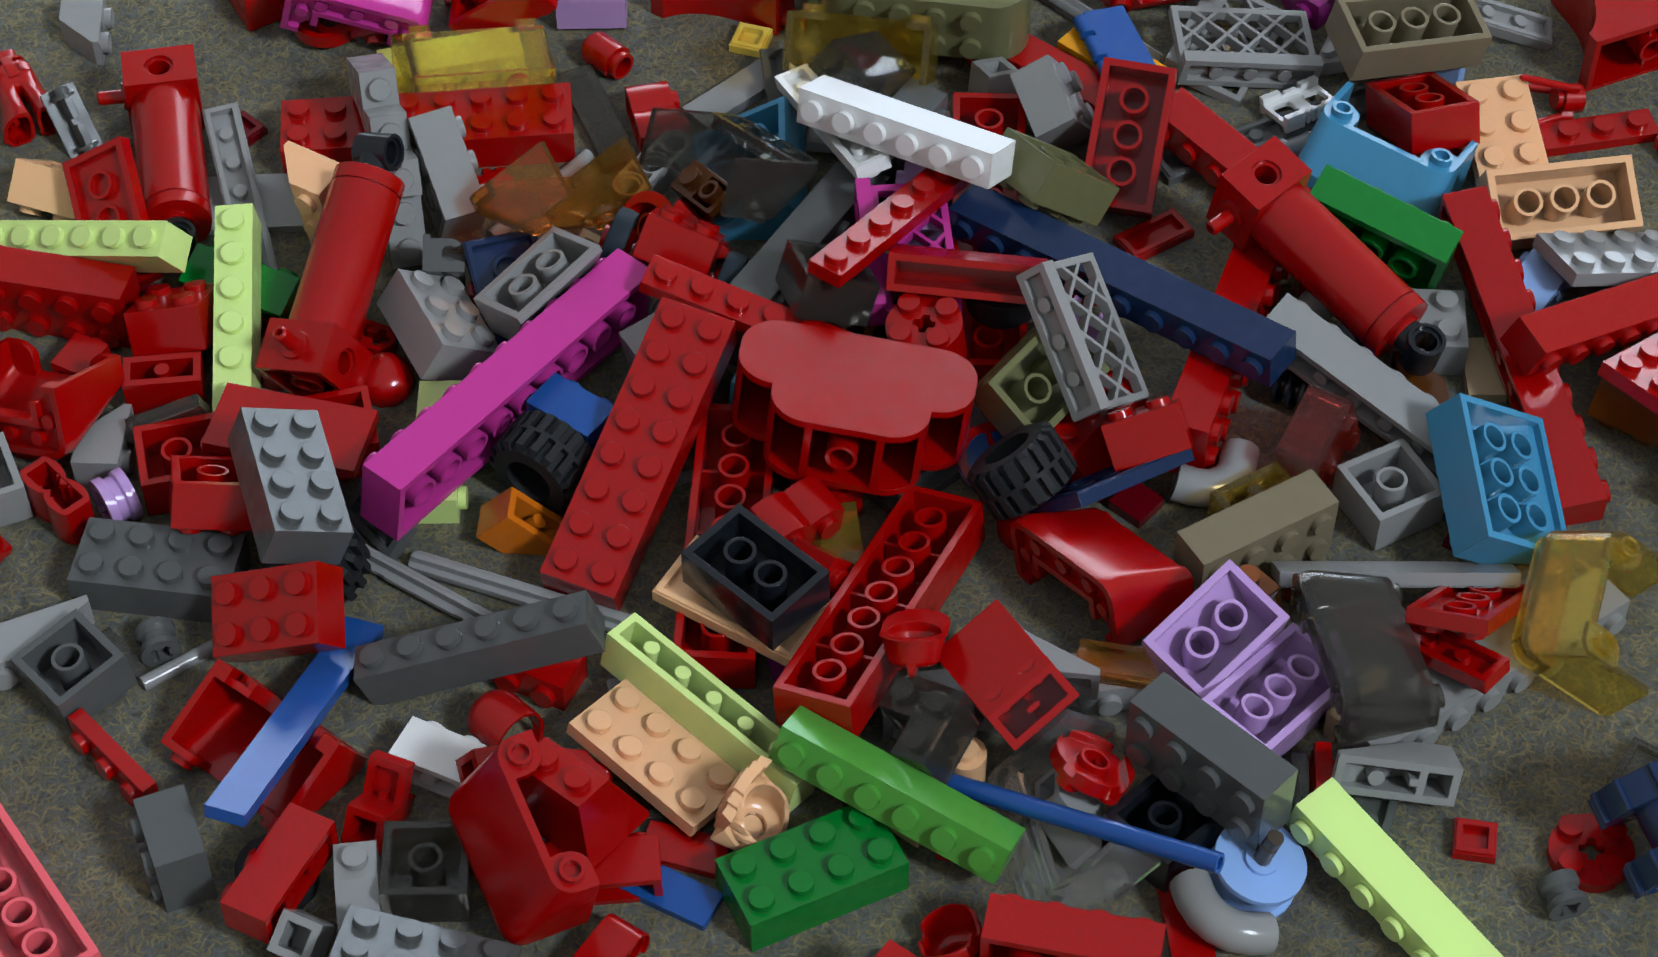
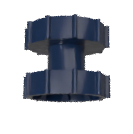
(1630, 799)

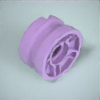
(116, 496)

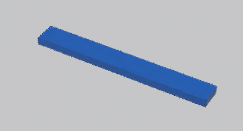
(288, 728)

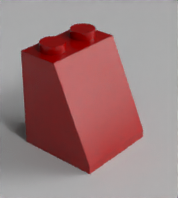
(578, 805)

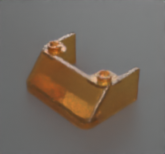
(536, 196)

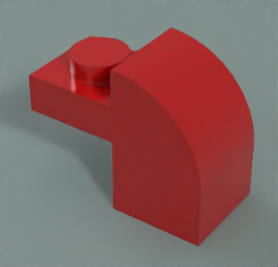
(383, 799)

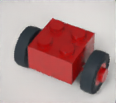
(672, 238)

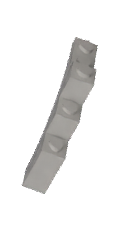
(377, 99)

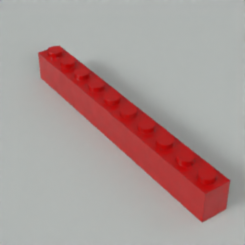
(1498, 299)

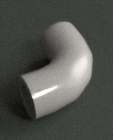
(1193, 484)
(1219, 922)

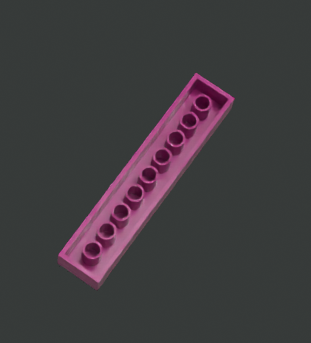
(458, 431)

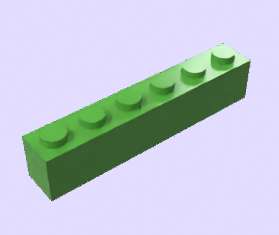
(896, 794)

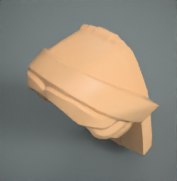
(751, 809)

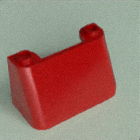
(47, 409)
(1105, 564)
(225, 719)
(521, 883)

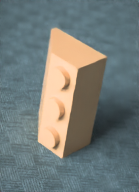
(309, 181)
(40, 187)

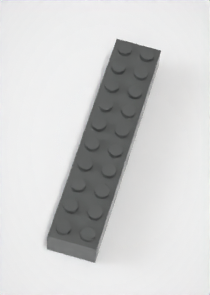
(824, 211)

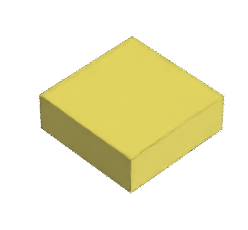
(750, 39)

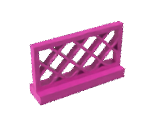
(865, 200)

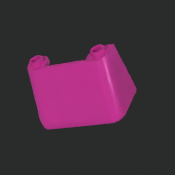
(374, 15)

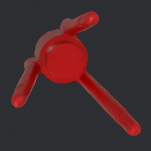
(1564, 97)

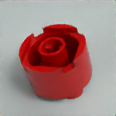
(927, 322)

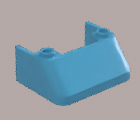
(1378, 163)

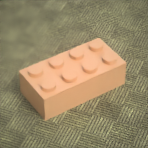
(1565, 197)

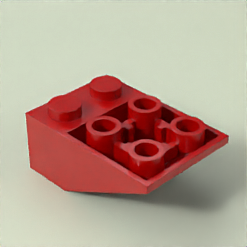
(1006, 675)

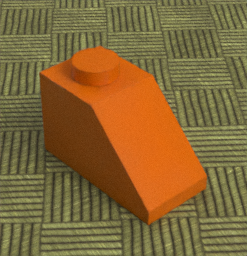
(517, 524)

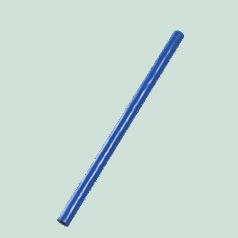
(1089, 824)

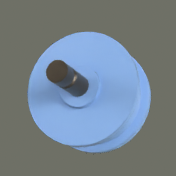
(1260, 878)

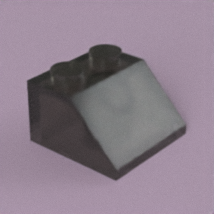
(864, 62)

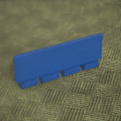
(1112, 35)

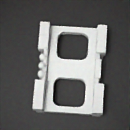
(1295, 98)

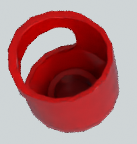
(496, 713)

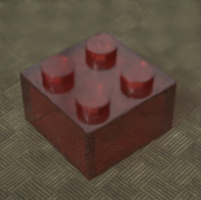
(1318, 435)

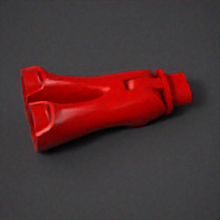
(17, 85)

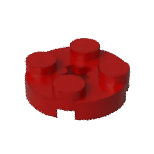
(1089, 766)
(1583, 830)

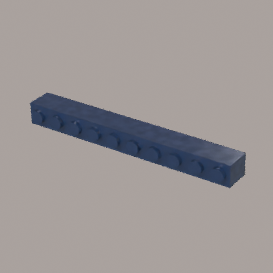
(1138, 289)

